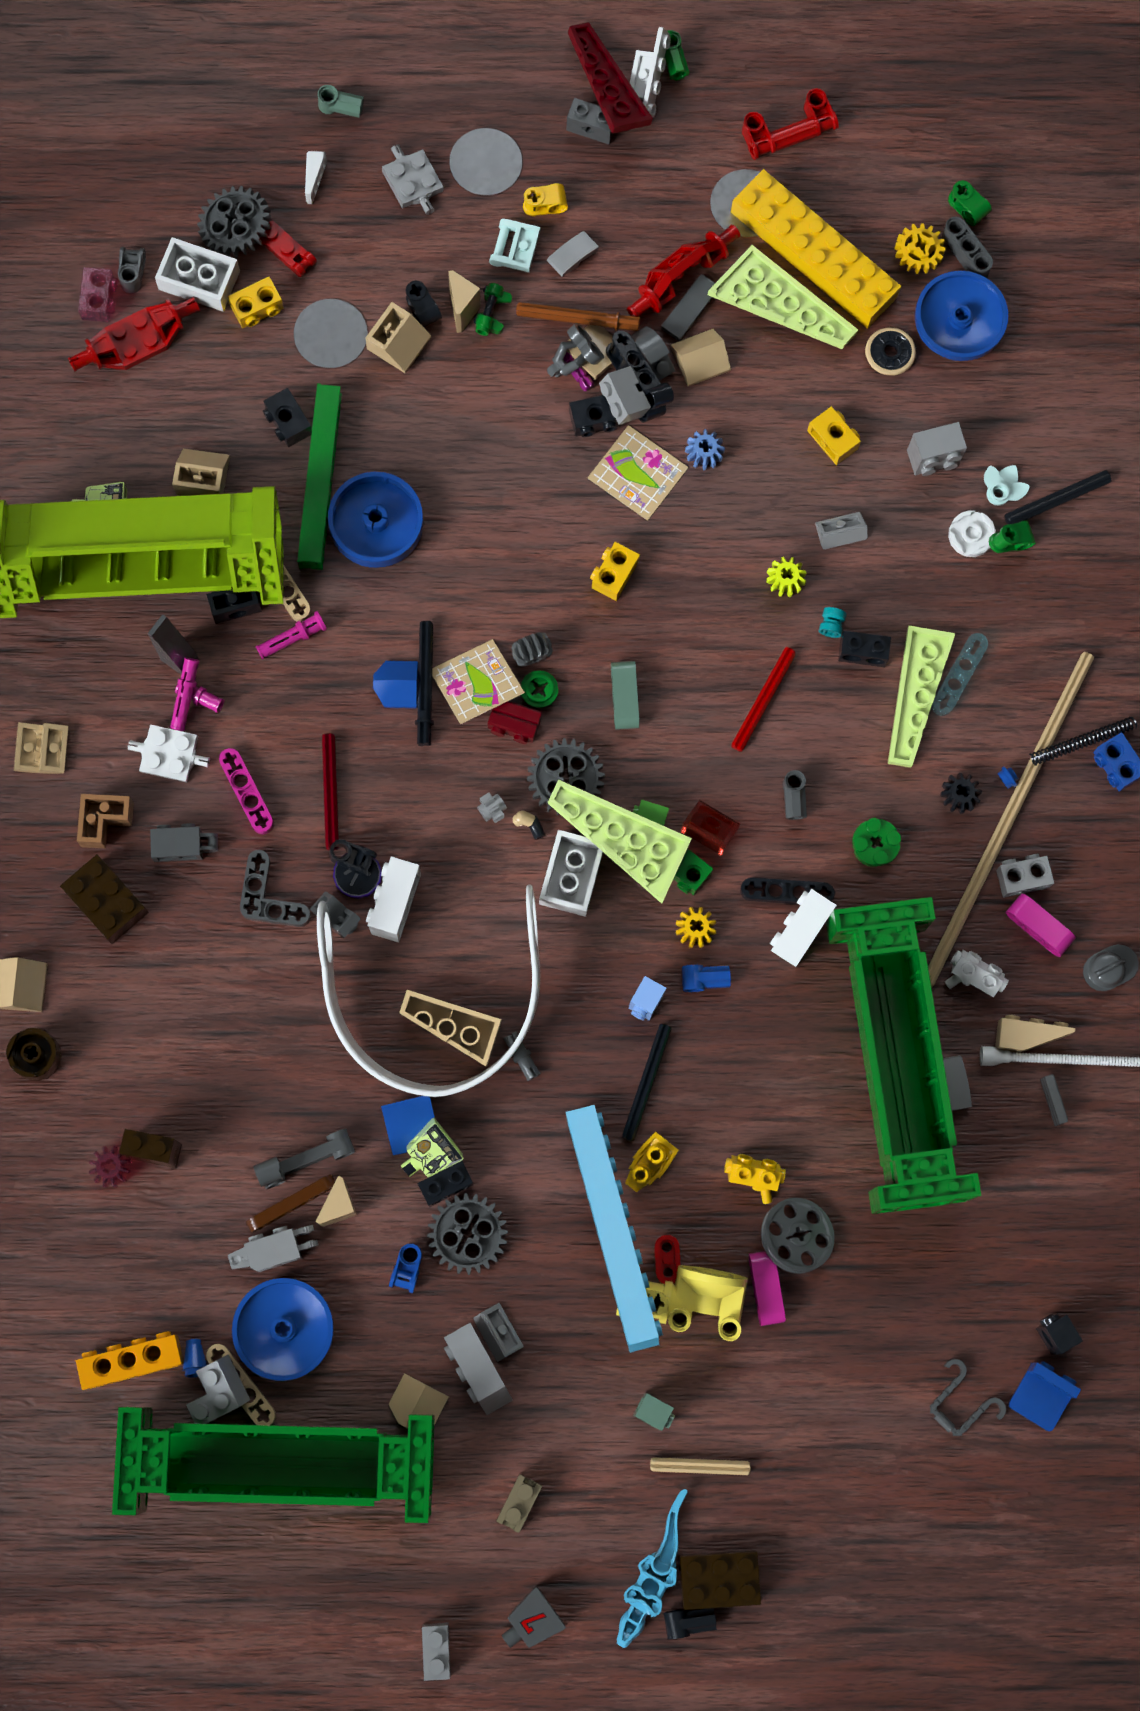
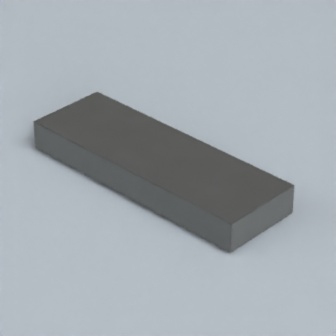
(688, 308)

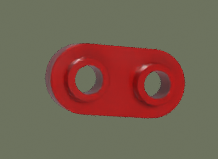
(666, 1259)

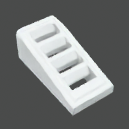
(315, 167)

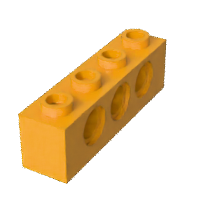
(92, 1377)

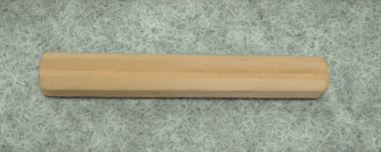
(700, 1466)

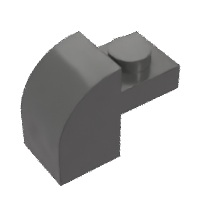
(654, 351)
(342, 919)

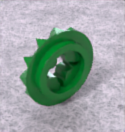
(540, 678)

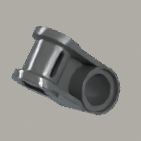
(131, 265)

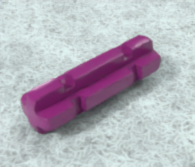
(580, 375)

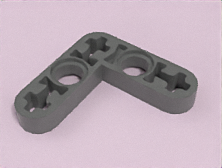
(265, 904)

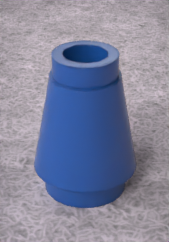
(193, 1358)

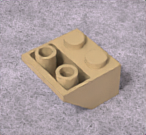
(397, 337)
(200, 473)

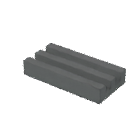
(1054, 1100)

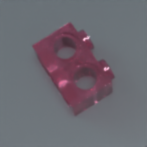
(92, 294)

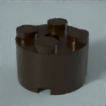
(30, 1041)

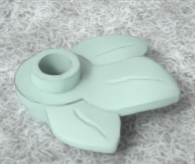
(1006, 483)

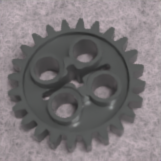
(234, 221)
(544, 777)
(446, 1224)

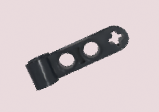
(630, 355)

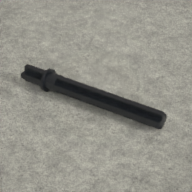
(424, 714)

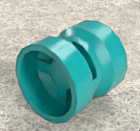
(832, 622)

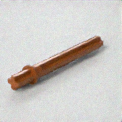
(578, 316)

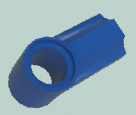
(698, 978)

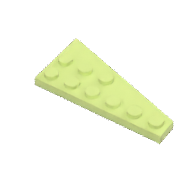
(770, 292)

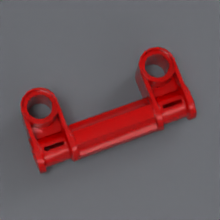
(819, 119)

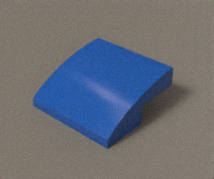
(406, 1120)

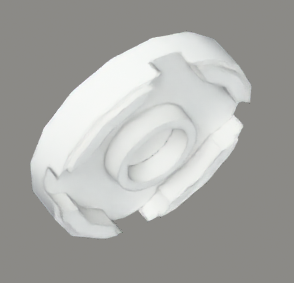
(971, 533)

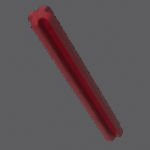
(330, 789)

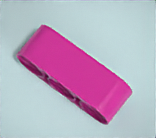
(1040, 925)
(766, 1289)

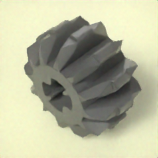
(531, 649)

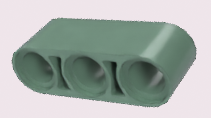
(625, 695)

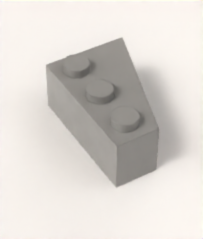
(477, 1369)

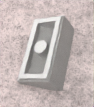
(841, 530)
(498, 1332)

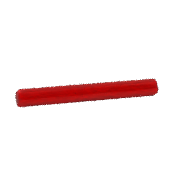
(763, 699)

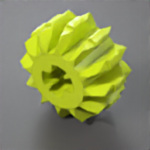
(786, 568)

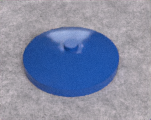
(961, 315)
(282, 1329)

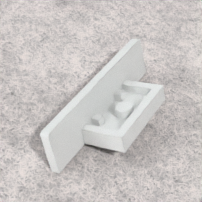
(648, 69)

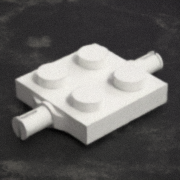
(168, 753)

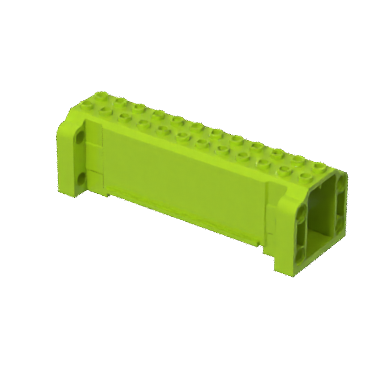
(141, 547)

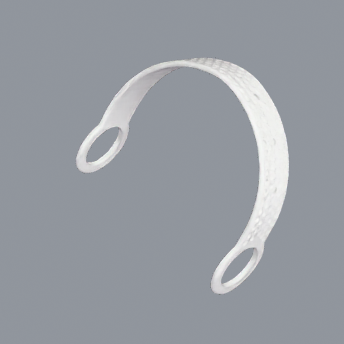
(369, 1064)

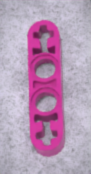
(248, 790)

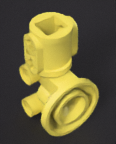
(703, 1292)

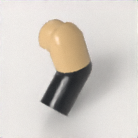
(531, 821)

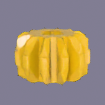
(695, 918)

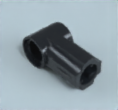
(683, 1623)

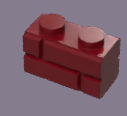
(515, 721)

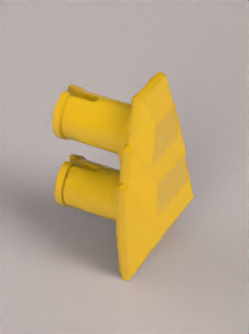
(650, 1162)

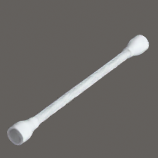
(993, 1056)

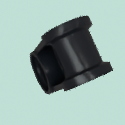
(423, 307)
(353, 858)

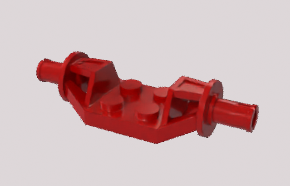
(658, 284)
(135, 337)

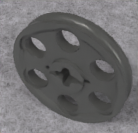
(797, 1246)

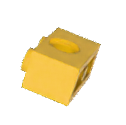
(835, 448)

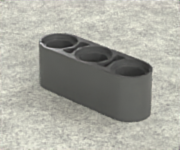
(967, 238)

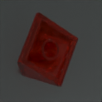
(710, 827)

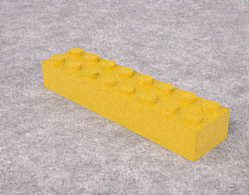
(815, 248)

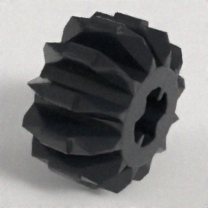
(961, 784)

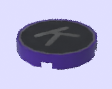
(355, 885)

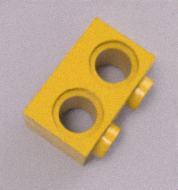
(252, 297)
(619, 572)

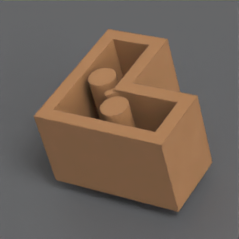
(97, 813)

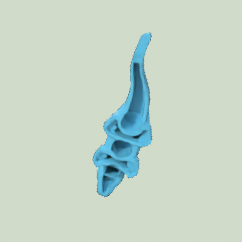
(657, 1574)

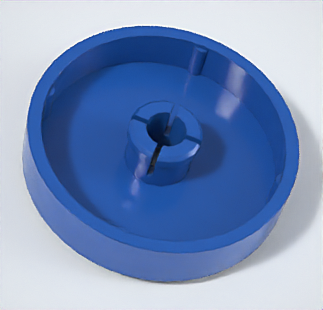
(371, 496)

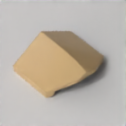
(415, 1398)

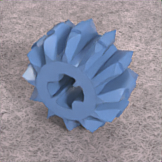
(712, 445)

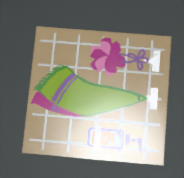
(637, 472)
(476, 681)

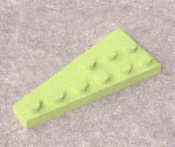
(634, 843)

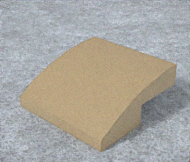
(601, 338)
(41, 748)

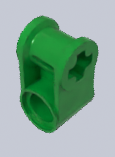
(969, 204)
(1012, 538)

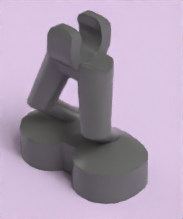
(588, 349)

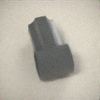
(795, 797)

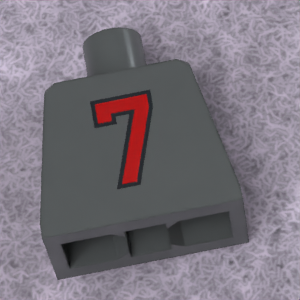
(533, 1620)

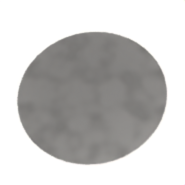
(485, 161)
(723, 194)
(330, 333)

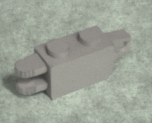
(273, 1250)

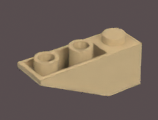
(1021, 1036)

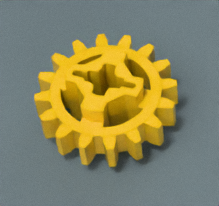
(918, 256)

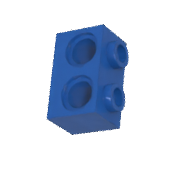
(1125, 759)

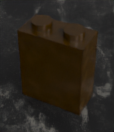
(150, 1148)

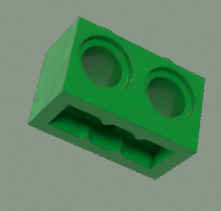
(692, 863)

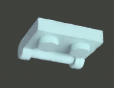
(522, 247)

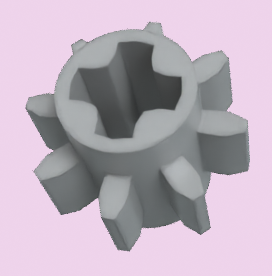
(491, 807)

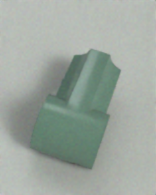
(342, 102)

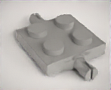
(412, 179)

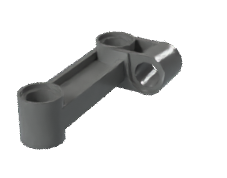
(273, 1173)

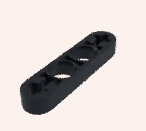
(787, 889)

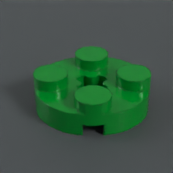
(880, 855)

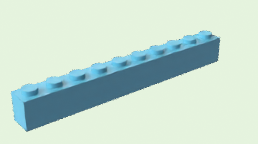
(612, 1229)

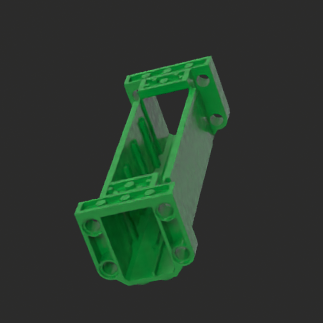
(902, 1055)
(272, 1464)

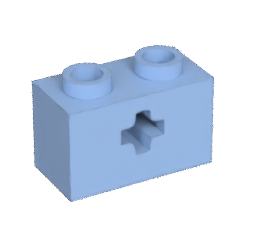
(646, 999)

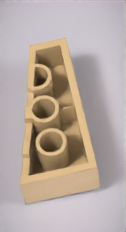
(460, 1027)

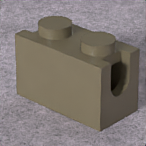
(519, 1503)

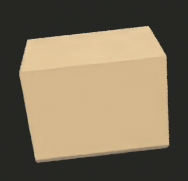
(464, 299)
(701, 357)
(22, 984)
(337, 1205)

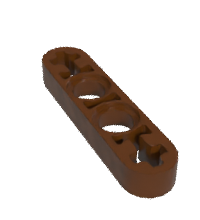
(290, 1203)

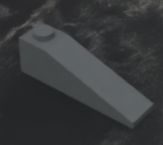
(170, 644)

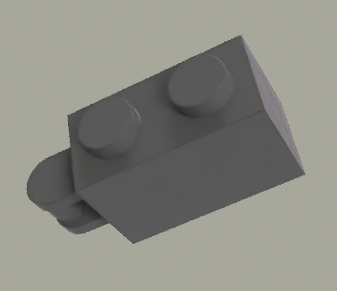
(181, 843)

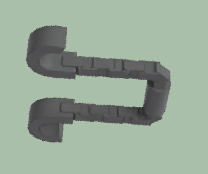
(944, 1421)

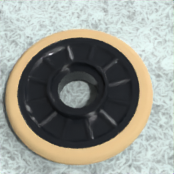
(886, 364)

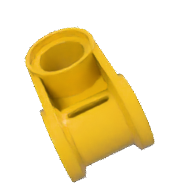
(547, 200)

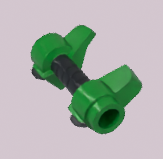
(485, 322)

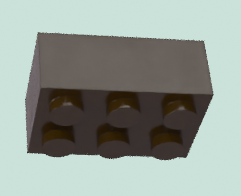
(104, 899)
(719, 1579)

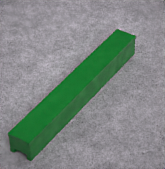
(319, 477)

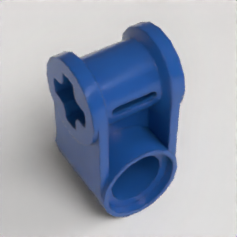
(406, 1269)

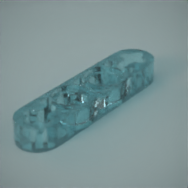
(958, 673)

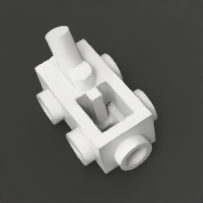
(972, 970)

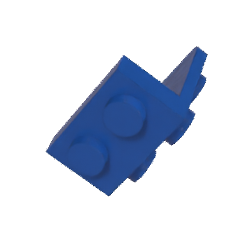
(1043, 1395)

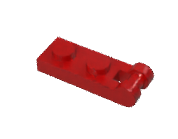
(287, 249)

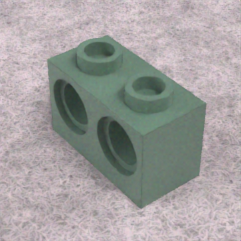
(654, 1412)

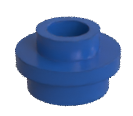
(1008, 777)

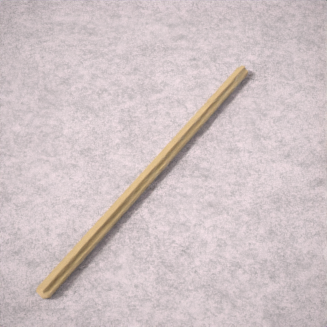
(1008, 818)

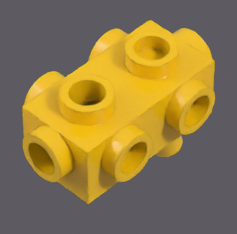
(761, 1175)

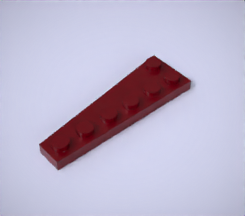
(611, 88)

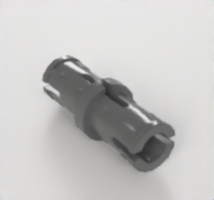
(523, 1058)

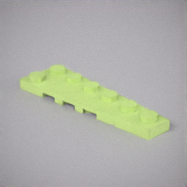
(920, 675)

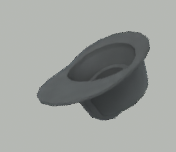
(1110, 967)

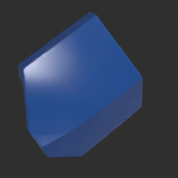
(397, 684)

